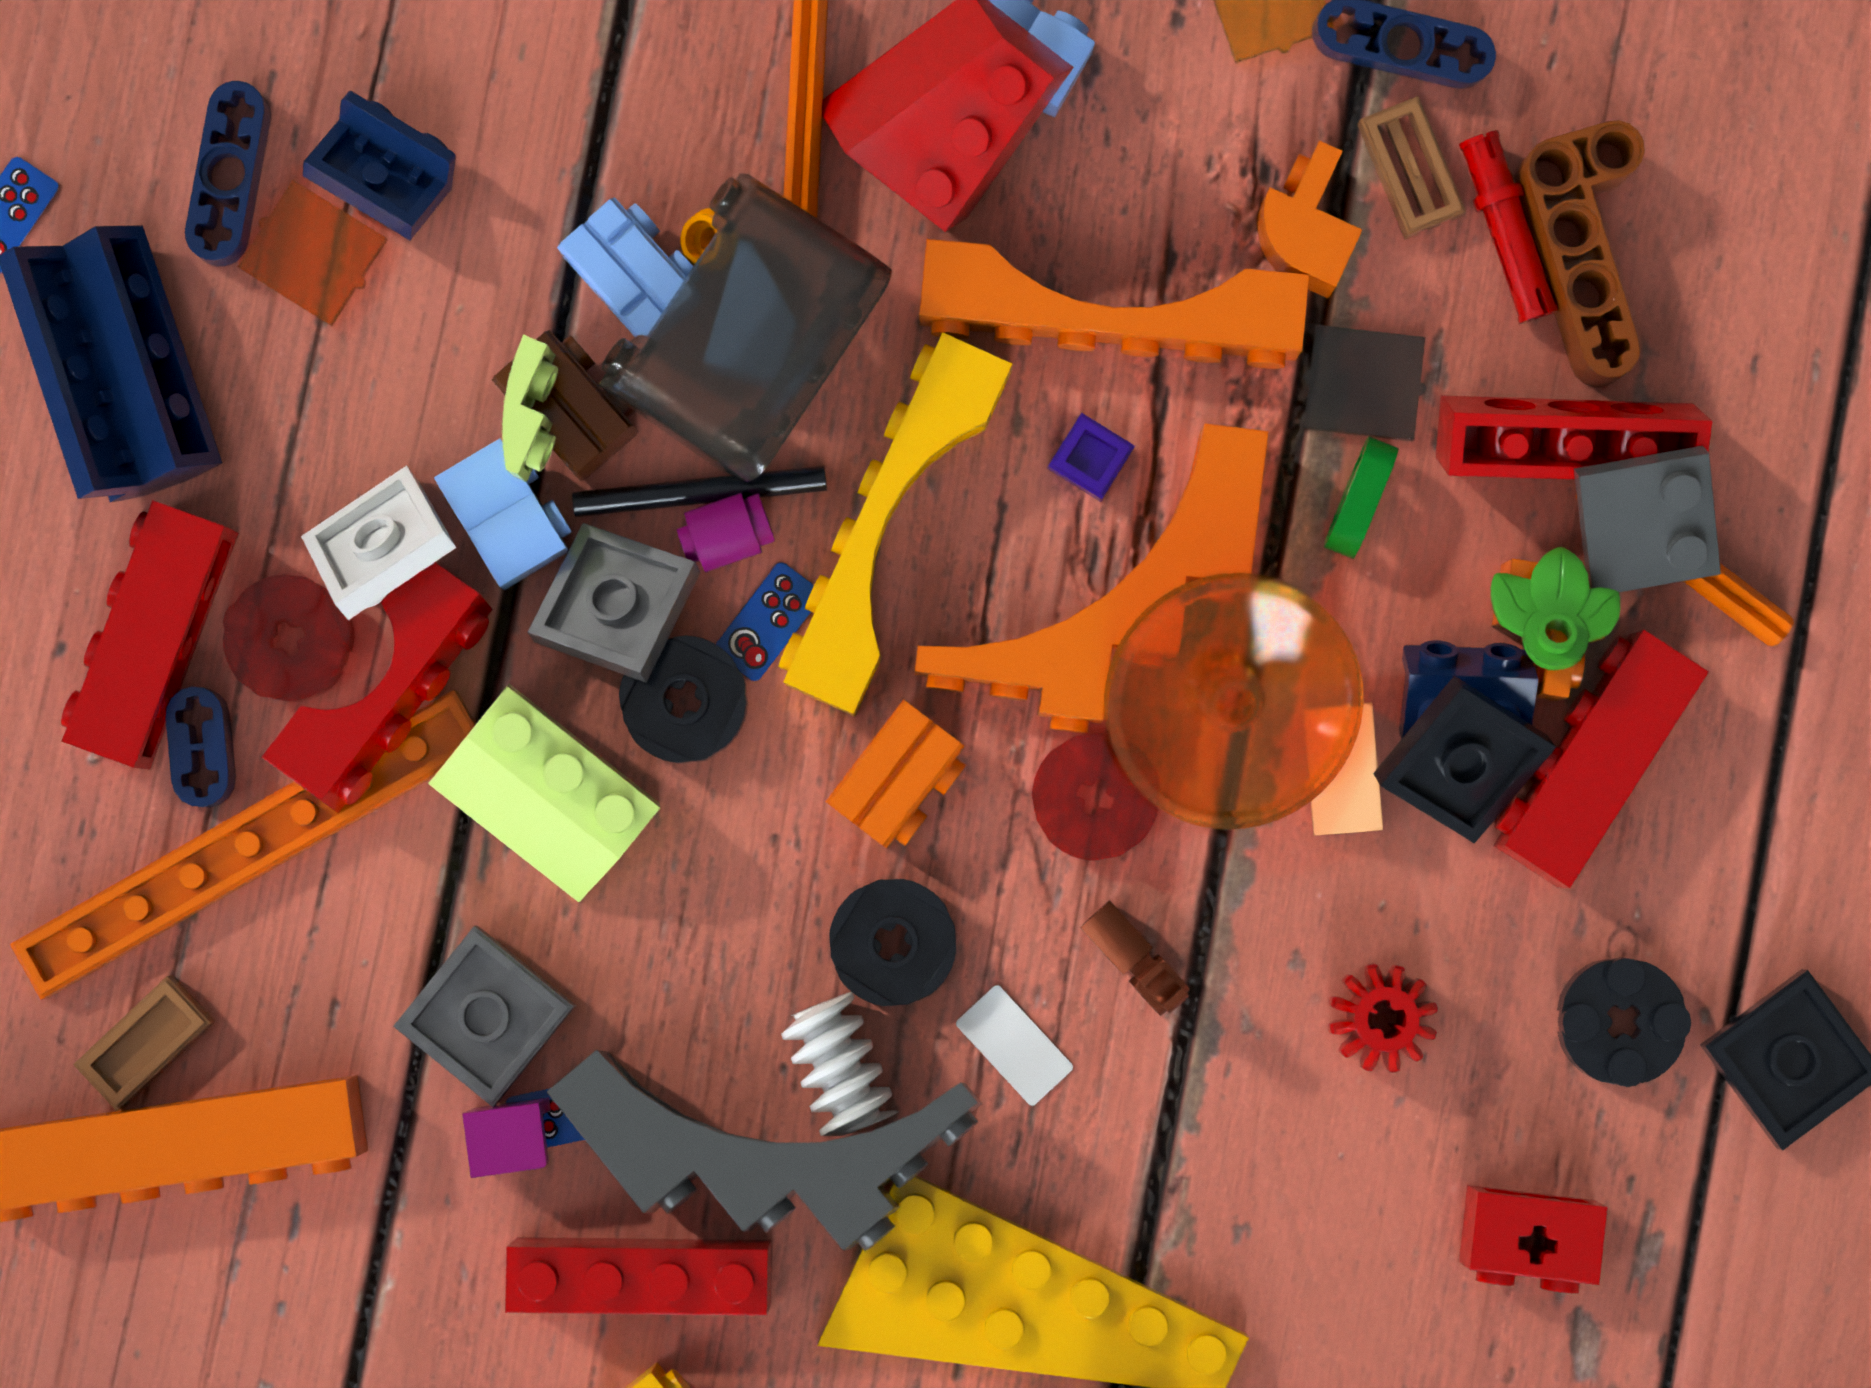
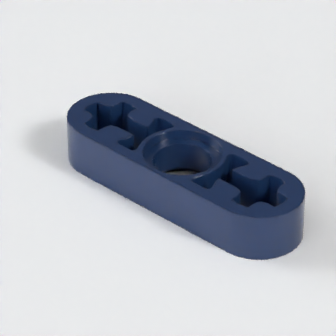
(1444, 67)
(251, 131)

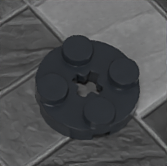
(698, 733)
(857, 950)
(1584, 1021)

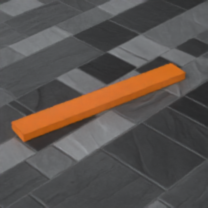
(228, 858)

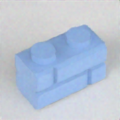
(625, 265)

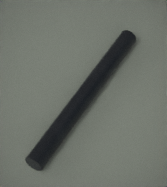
(697, 491)

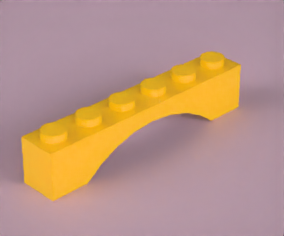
(950, 405)

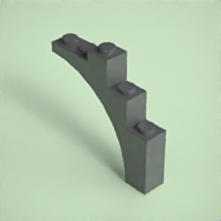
(841, 1180)

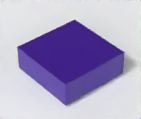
(1091, 457)

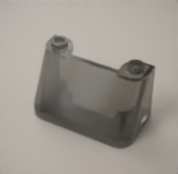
(749, 330)

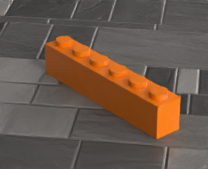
(181, 1143)

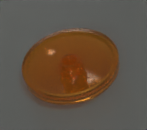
(1233, 701)

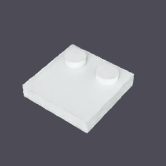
(377, 543)

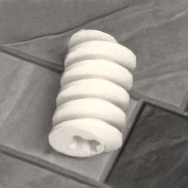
(838, 1066)

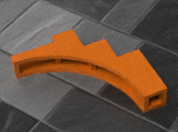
(1071, 660)

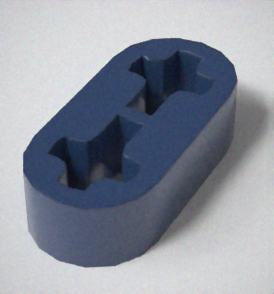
(185, 748)

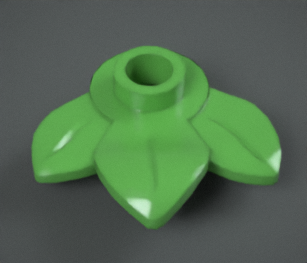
(1555, 599)

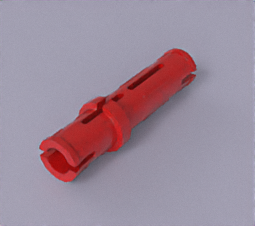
(1508, 226)

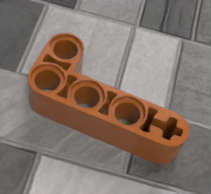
(1592, 260)

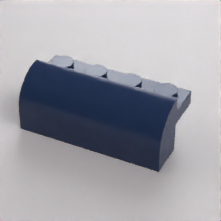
(110, 363)

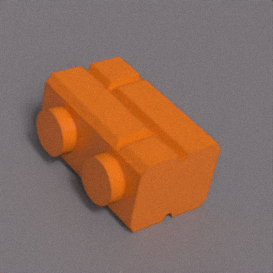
(897, 775)

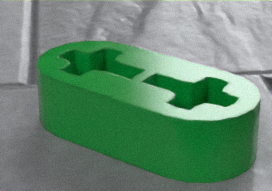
(1361, 497)

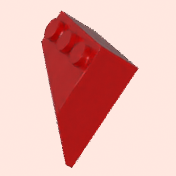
(946, 107)

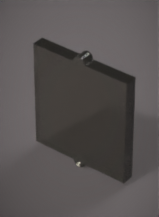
(1364, 383)

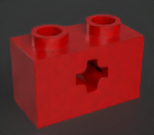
(1571, 1231)

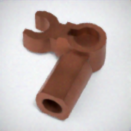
(1129, 952)

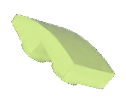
(524, 430)

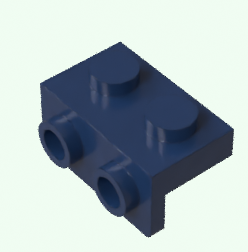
(382, 166)
(1496, 671)

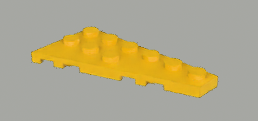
(999, 1296)

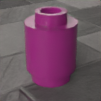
(725, 531)

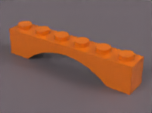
(1247, 315)

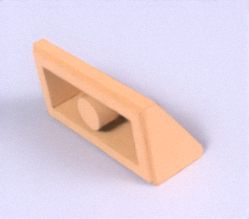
(1353, 797)

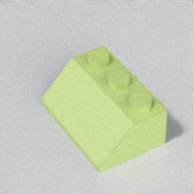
(545, 793)

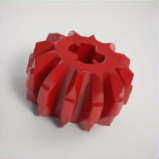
(1372, 1037)

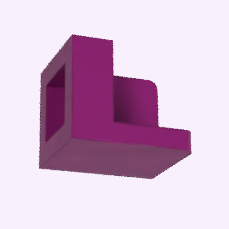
(506, 1137)

